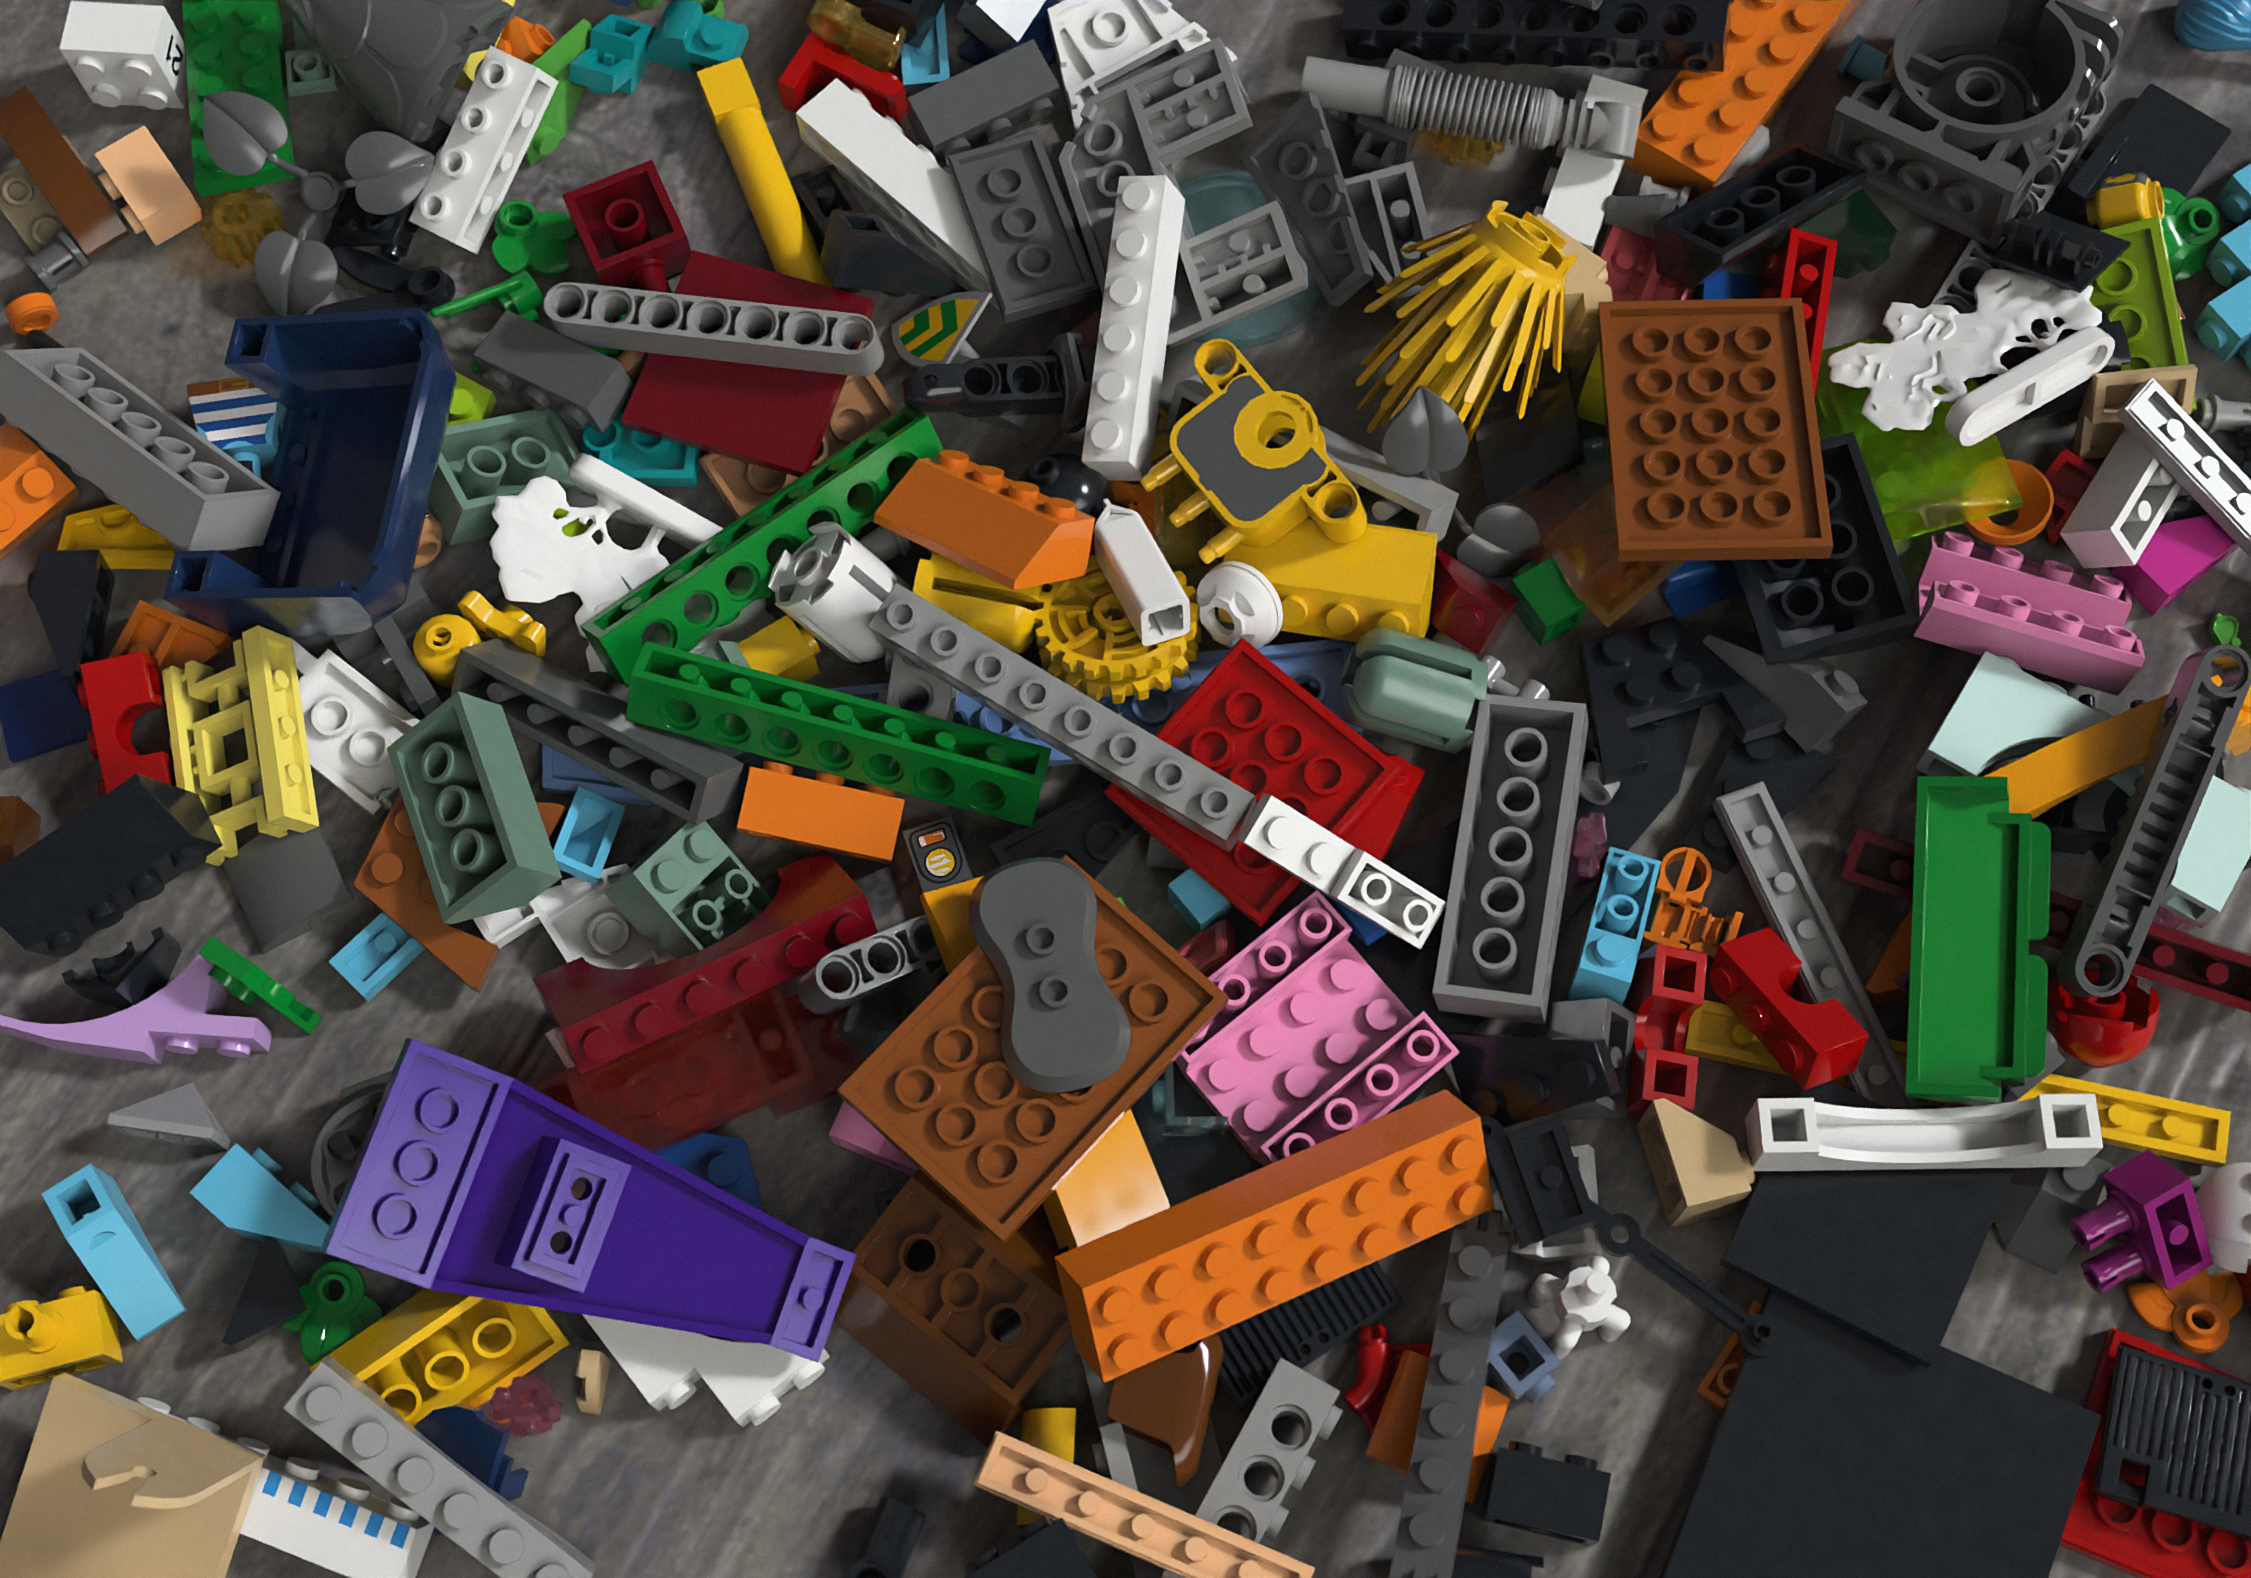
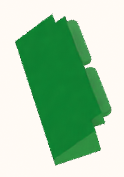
(1975, 908)

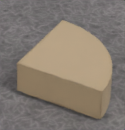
(594, 1369)

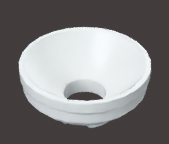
(1248, 600)

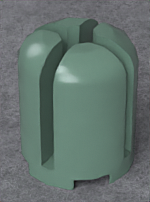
(1412, 688)

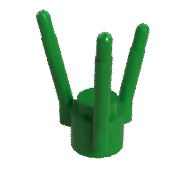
(515, 294)

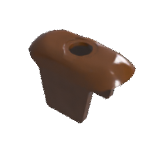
(1171, 1403)

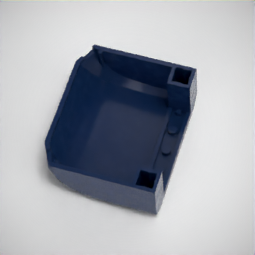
(351, 470)

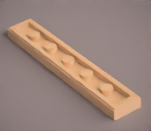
(1125, 1516)

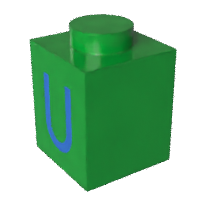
(1546, 601)

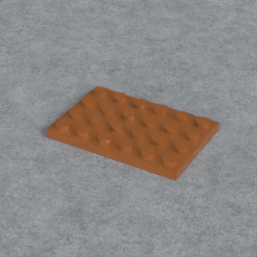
(1712, 431)
(972, 1125)

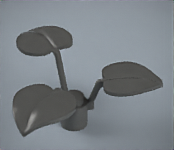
(384, 169)
(1432, 438)

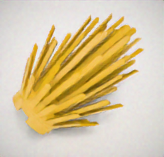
(1496, 291)

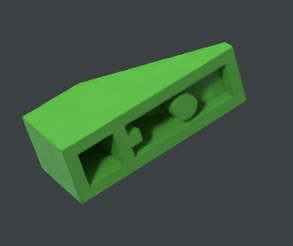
(566, 95)

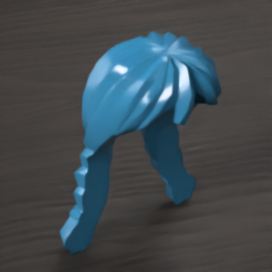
(2214, 24)

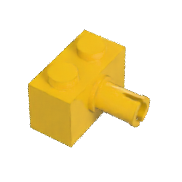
(57, 1338)

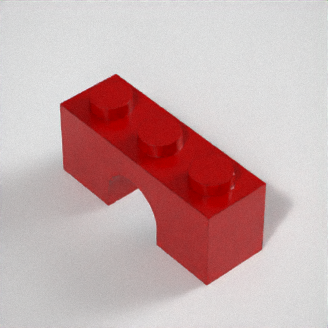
(116, 696)
(1664, 995)
(1807, 1040)

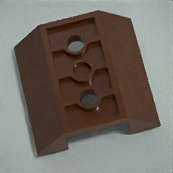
(940, 1320)

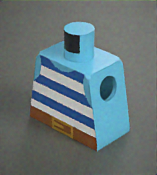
(239, 420)

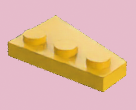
(118, 537)

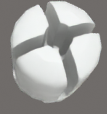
(835, 591)

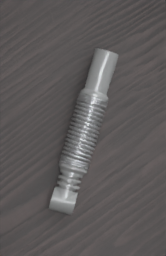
(1410, 98)

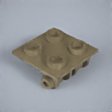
(30, 210)

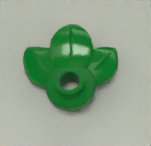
(2183, 238)
(531, 239)
(329, 1320)

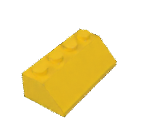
(1349, 586)
(449, 1350)

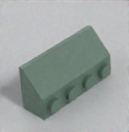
(473, 810)

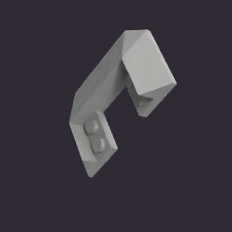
(1140, 132)

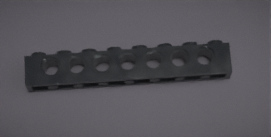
(1544, 32)

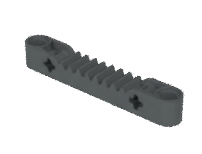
(2157, 822)

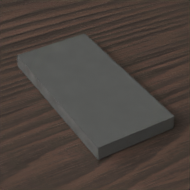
(1021, 227)

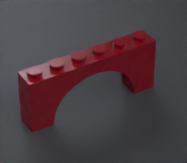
(620, 1010)

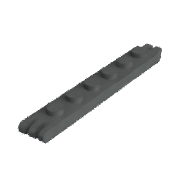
(1451, 1401)

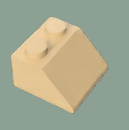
(1692, 1164)

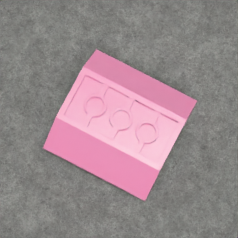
(2027, 612)
(1308, 1039)

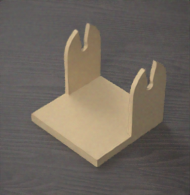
(124, 1492)

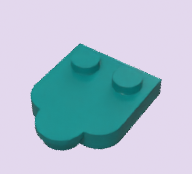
(643, 456)

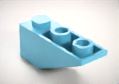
(1615, 928)
(257, 1204)
(114, 1249)

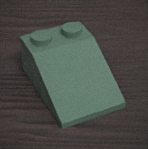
(496, 460)

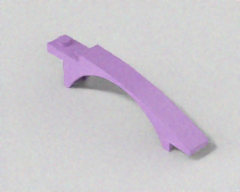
(175, 1018)

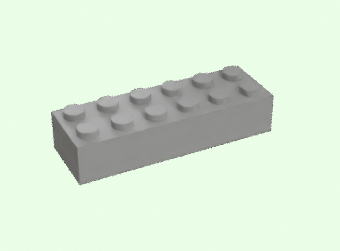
(134, 450)
(1511, 859)

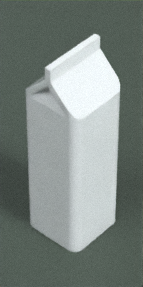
(1140, 576)

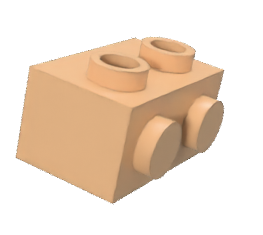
(149, 185)

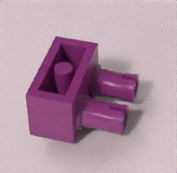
(2156, 1226)

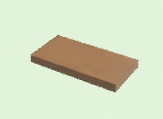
(745, 485)

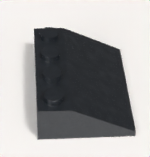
(1838, 602)

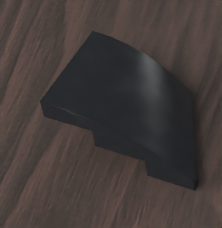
(1538, 446)

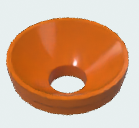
(2033, 515)

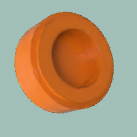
(31, 312)

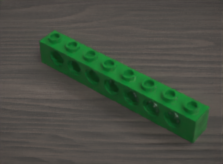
(744, 543)
(836, 733)

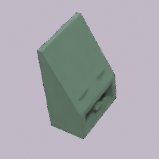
(688, 891)

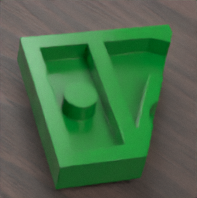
(250, 983)

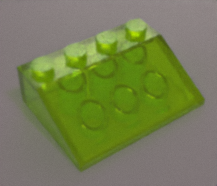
(1920, 475)

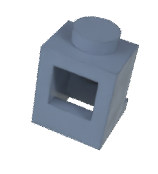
(1519, 1338)

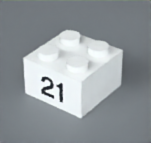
(126, 54)

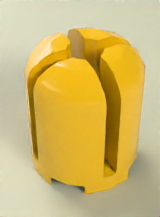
(979, 601)

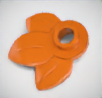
(2202, 1297)

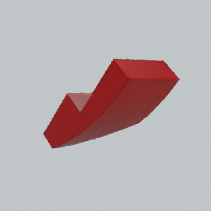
(2069, 481)

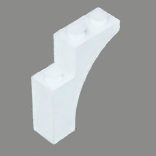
(741, 1374)

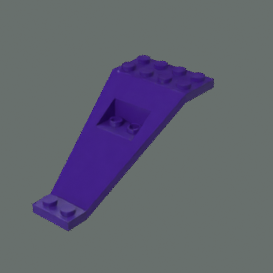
(478, 1176)

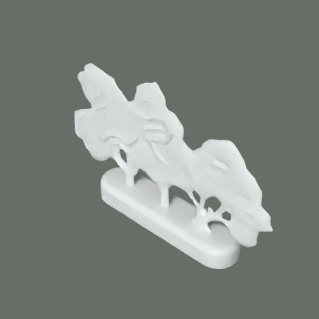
(1949, 347)
(543, 562)

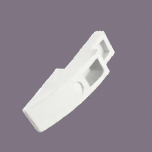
(1341, 871)

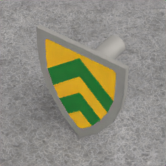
(939, 329)

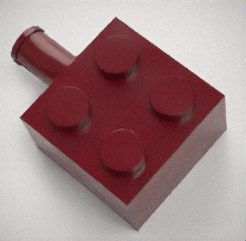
(629, 229)

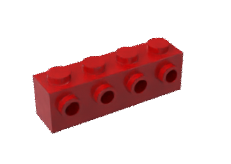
(1803, 270)

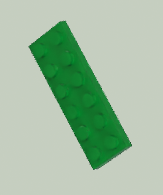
(239, 50)

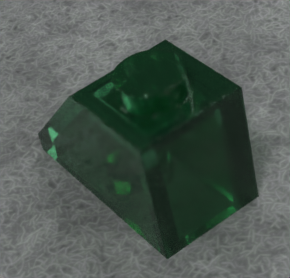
(1861, 234)

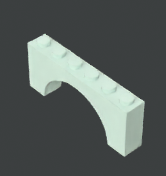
(2012, 714)

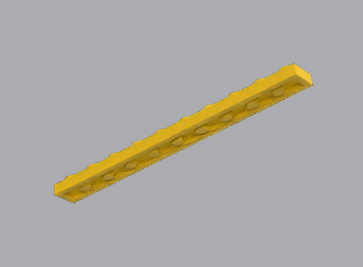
(2125, 1116)

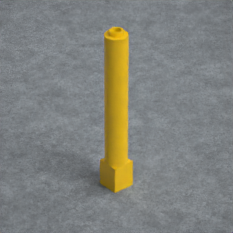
(760, 171)

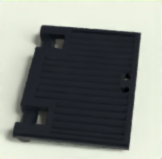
(1296, 1326)
(2185, 1436)

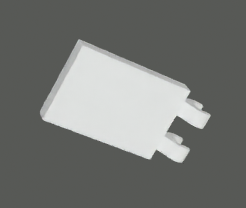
(348, 727)

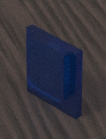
(41, 716)

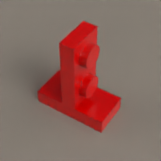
(822, 62)

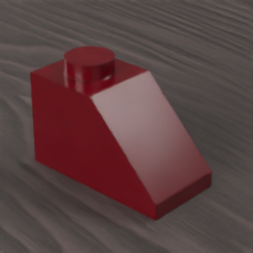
(1468, 604)

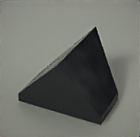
(129, 977)

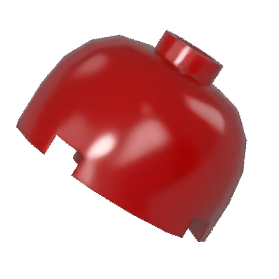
(2103, 1028)

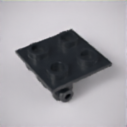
(356, 227)
(2058, 250)

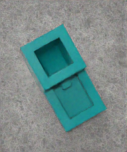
(693, 38)
(614, 57)

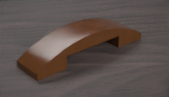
(59, 173)

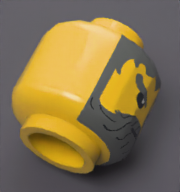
(2124, 201)

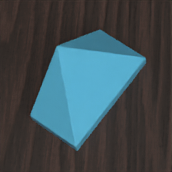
(586, 835)

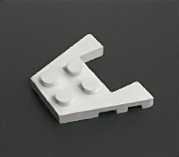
(1110, 38)
(580, 925)

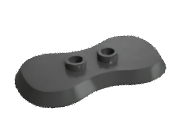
(1058, 1013)

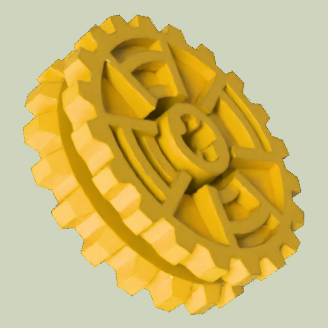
(1095, 647)

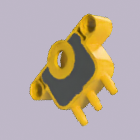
(1247, 485)

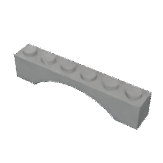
(428, 1481)

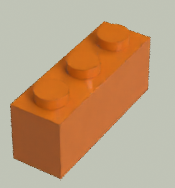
(820, 813)

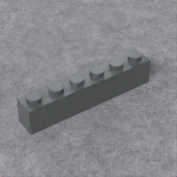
(594, 730)

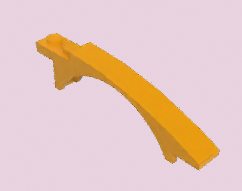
(2097, 754)

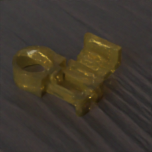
(842, 25)

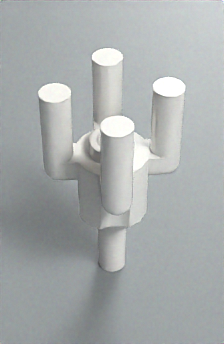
(1581, 1304)

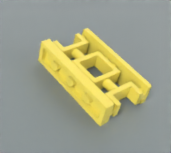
(272, 733)

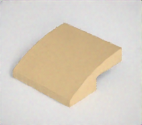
(2107, 392)

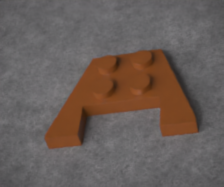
(400, 888)

